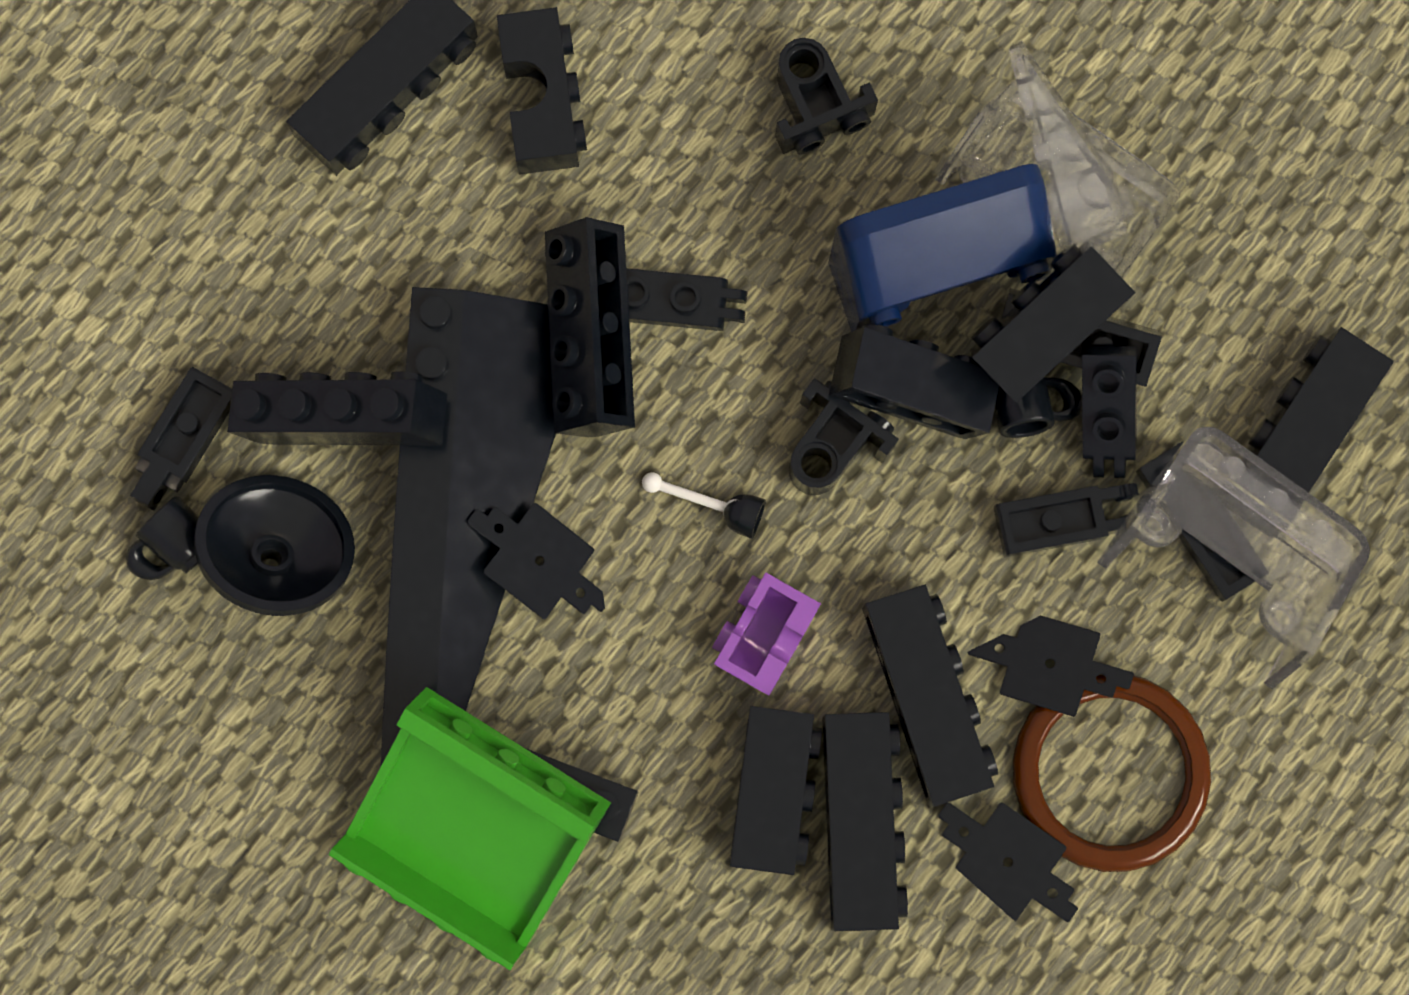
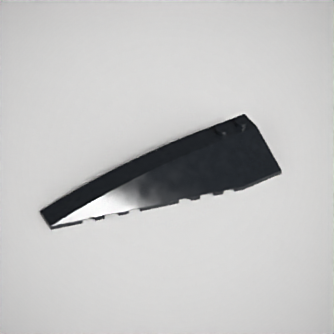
(494, 450)

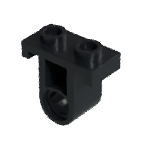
(819, 101)
(836, 437)

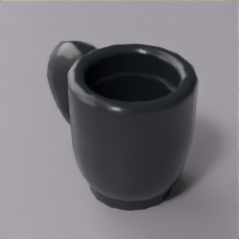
(1034, 410)
(169, 537)

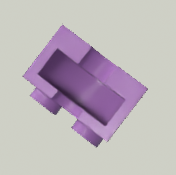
(766, 632)

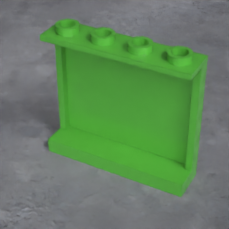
(469, 828)

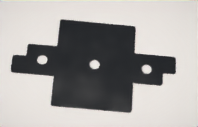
(515, 561)
(1074, 667)
(1028, 846)

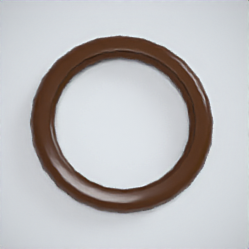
(1140, 853)

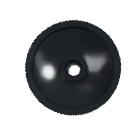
(279, 522)

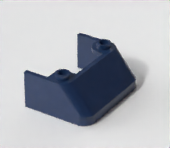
(942, 244)

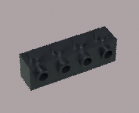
(589, 328)
(338, 411)

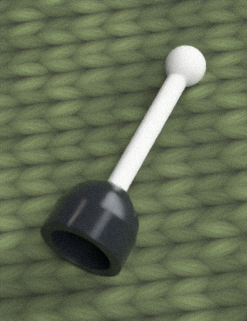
(740, 513)

